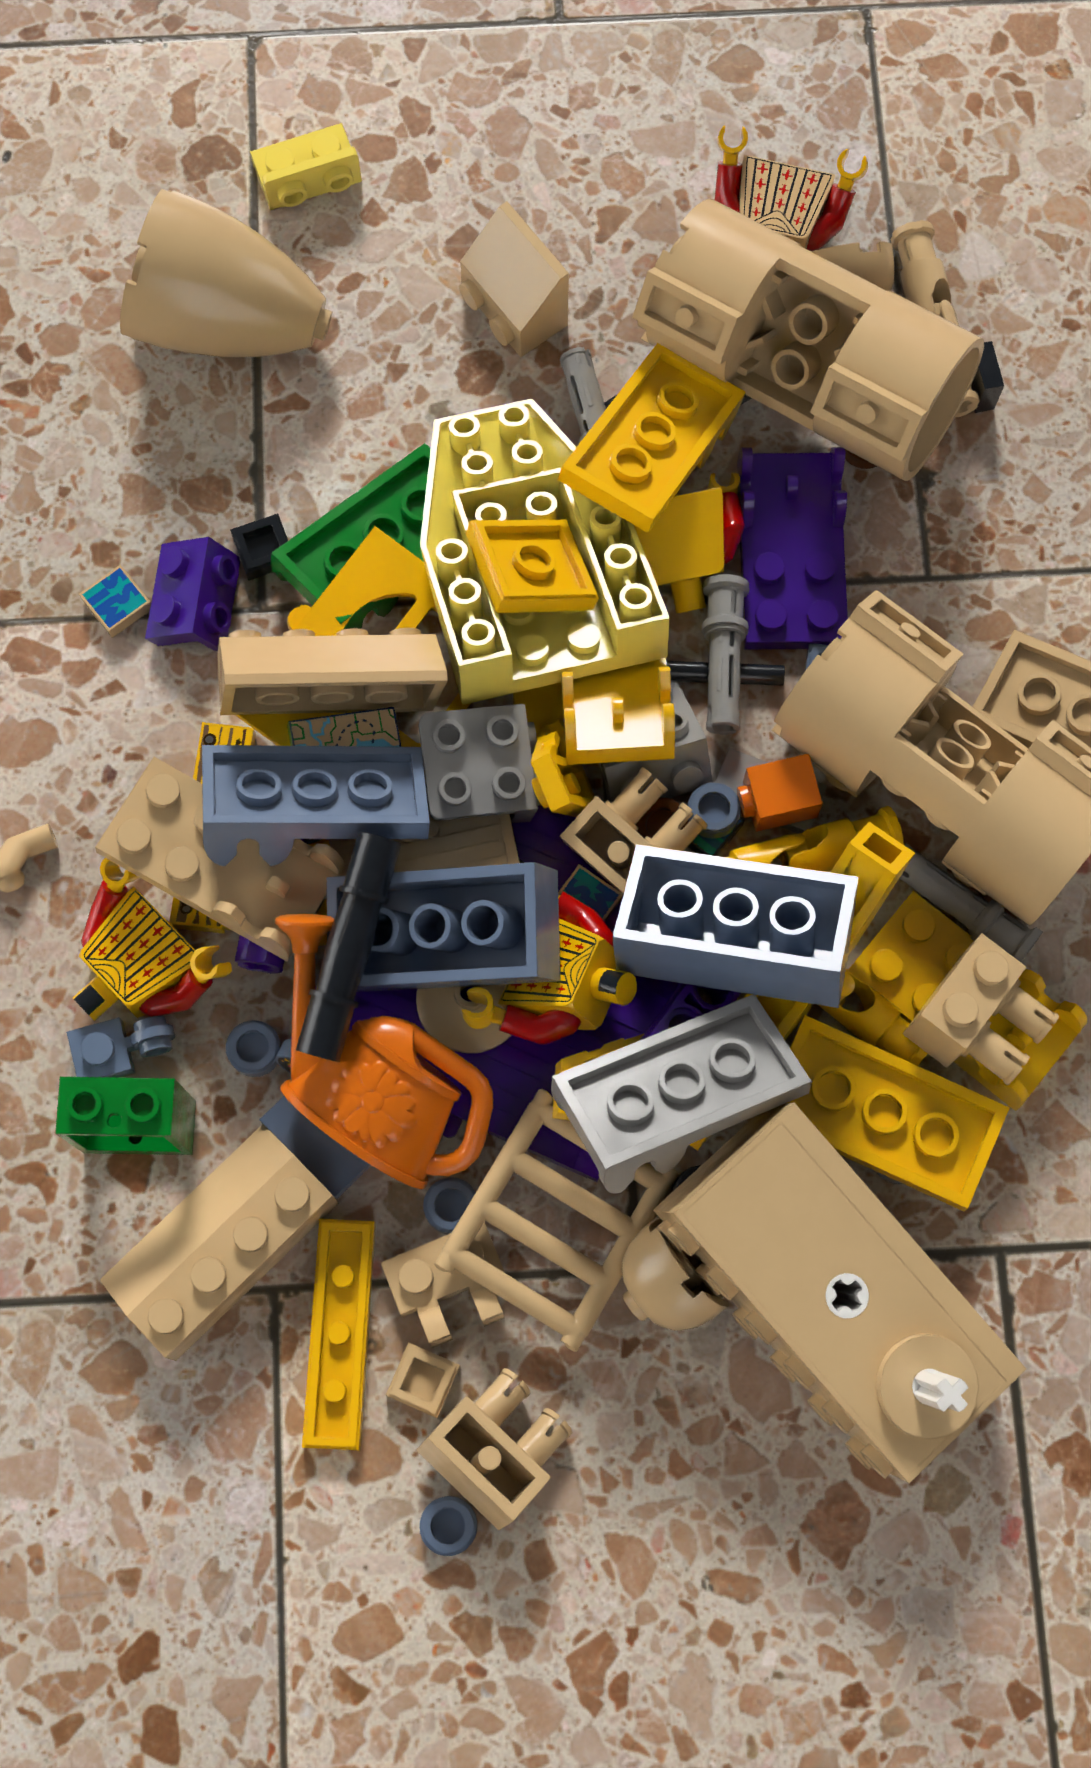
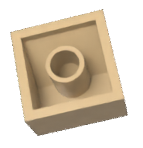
(515, 282)

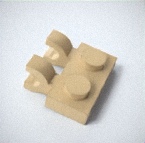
(420, 1285)

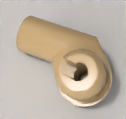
(20, 848)

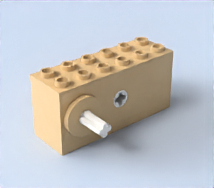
(838, 1292)

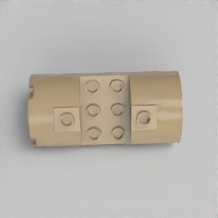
(809, 338)
(884, 711)

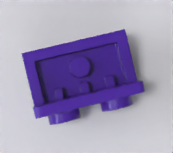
(193, 593)

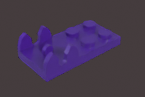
(793, 547)

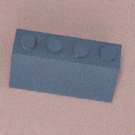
(736, 925)

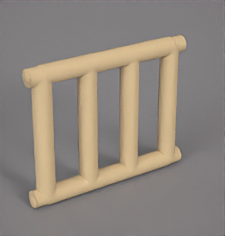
(486, 1208)

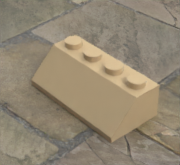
(329, 672)
(218, 1243)

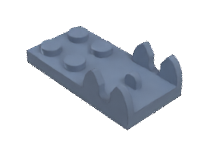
(309, 794)

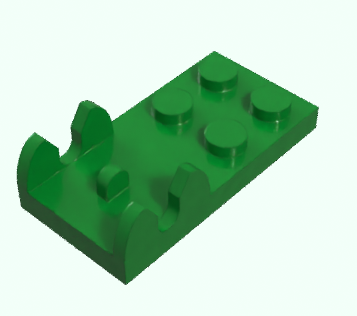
(320, 551)

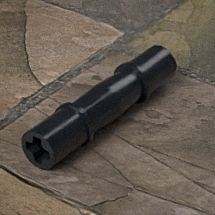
(348, 946)

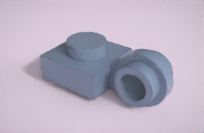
(107, 1050)

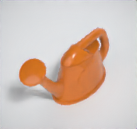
(383, 1092)

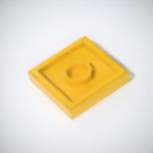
(531, 566)

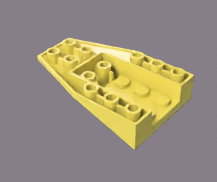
(507, 468)

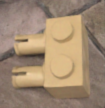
(608, 835)
(959, 1009)
(484, 1460)

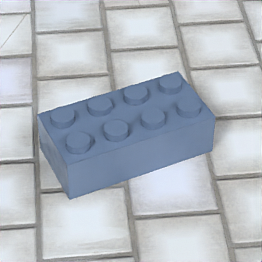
(463, 928)

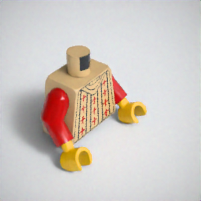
(786, 197)

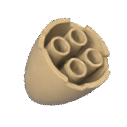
(216, 286)

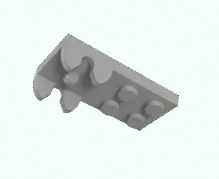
(678, 1089)

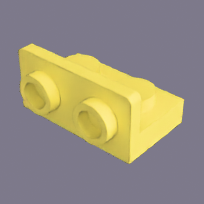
(306, 166)

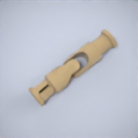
(926, 281)

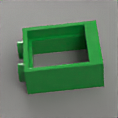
(105, 1111)

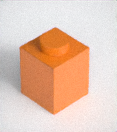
(780, 793)

